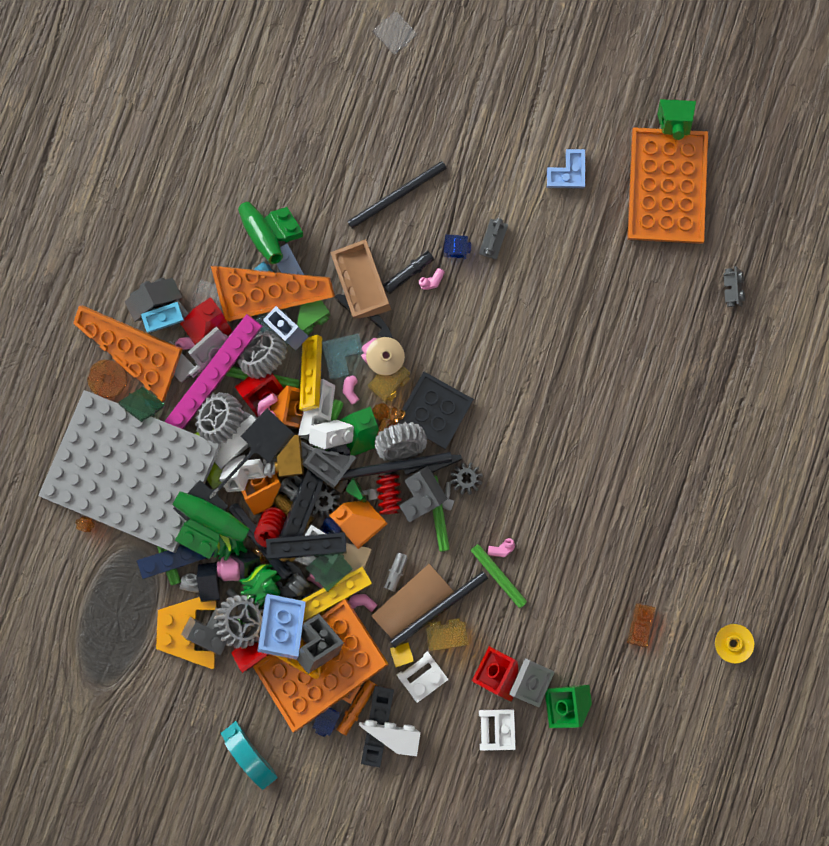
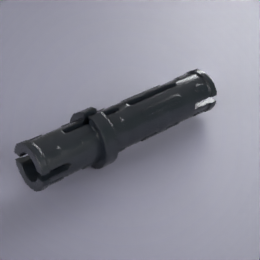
(405, 274)

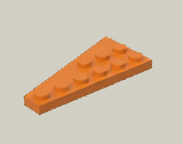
(260, 291)
(138, 352)

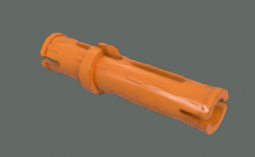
(358, 704)

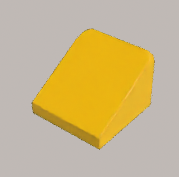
(402, 654)

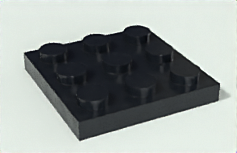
(436, 409)

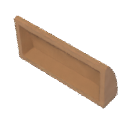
(360, 280)
(412, 601)

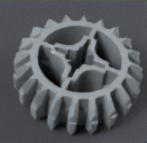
(263, 355)
(216, 416)
(400, 442)
(244, 606)

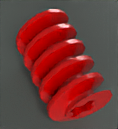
(388, 494)
(269, 525)

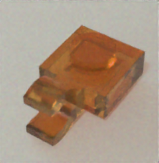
(392, 418)

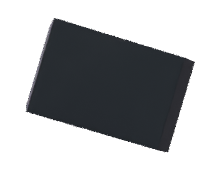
(208, 582)

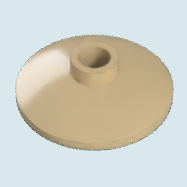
(378, 363)

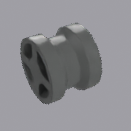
(298, 584)

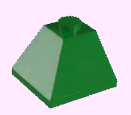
(364, 431)
(568, 706)

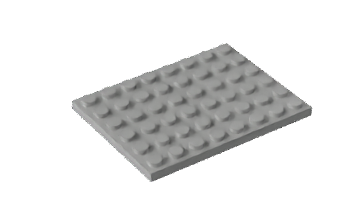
(127, 470)

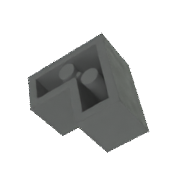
(152, 296)
(426, 494)
(204, 634)
(320, 646)

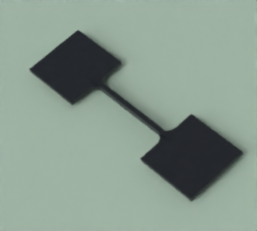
(266, 437)

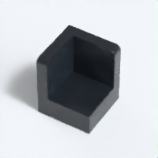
(248, 562)

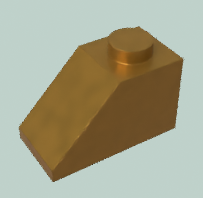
(290, 459)

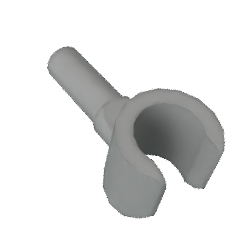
(372, 494)
(448, 503)

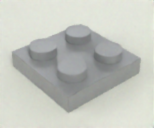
(532, 682)

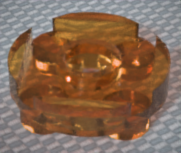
(105, 389)

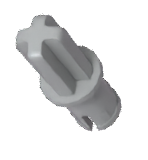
(269, 468)
(396, 572)

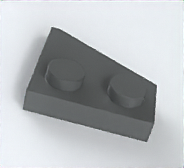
(328, 465)

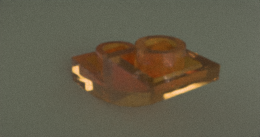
(640, 625)

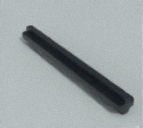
(277, 564)

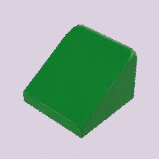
(355, 490)

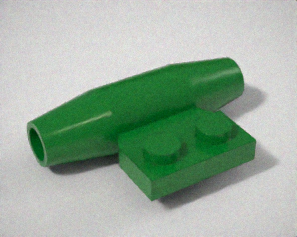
(267, 231)
(206, 524)

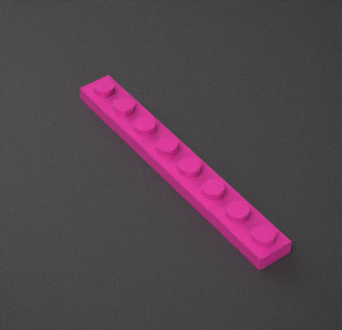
(214, 372)

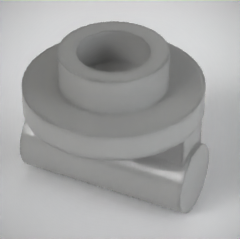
(189, 583)

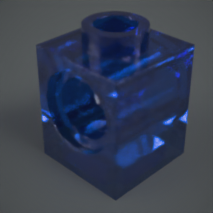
(456, 246)
(326, 722)

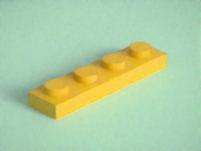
(310, 373)
(343, 589)

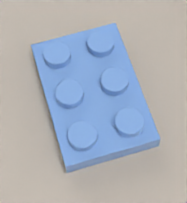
(281, 626)

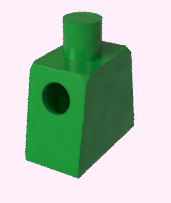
(676, 117)

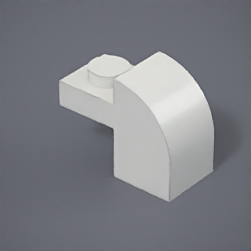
(249, 470)

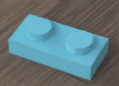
(162, 317)

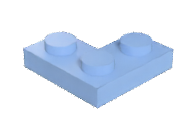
(573, 175)

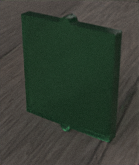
(141, 404)
(329, 570)

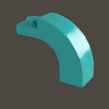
(247, 756)

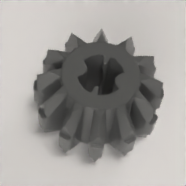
(473, 478)
(331, 502)

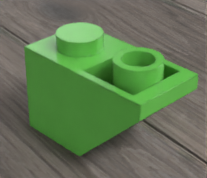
(311, 315)

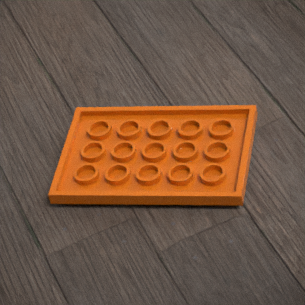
(667, 186)
(305, 698)

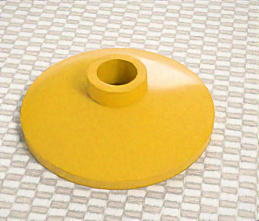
(744, 643)

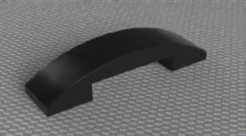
(376, 319)
(379, 712)

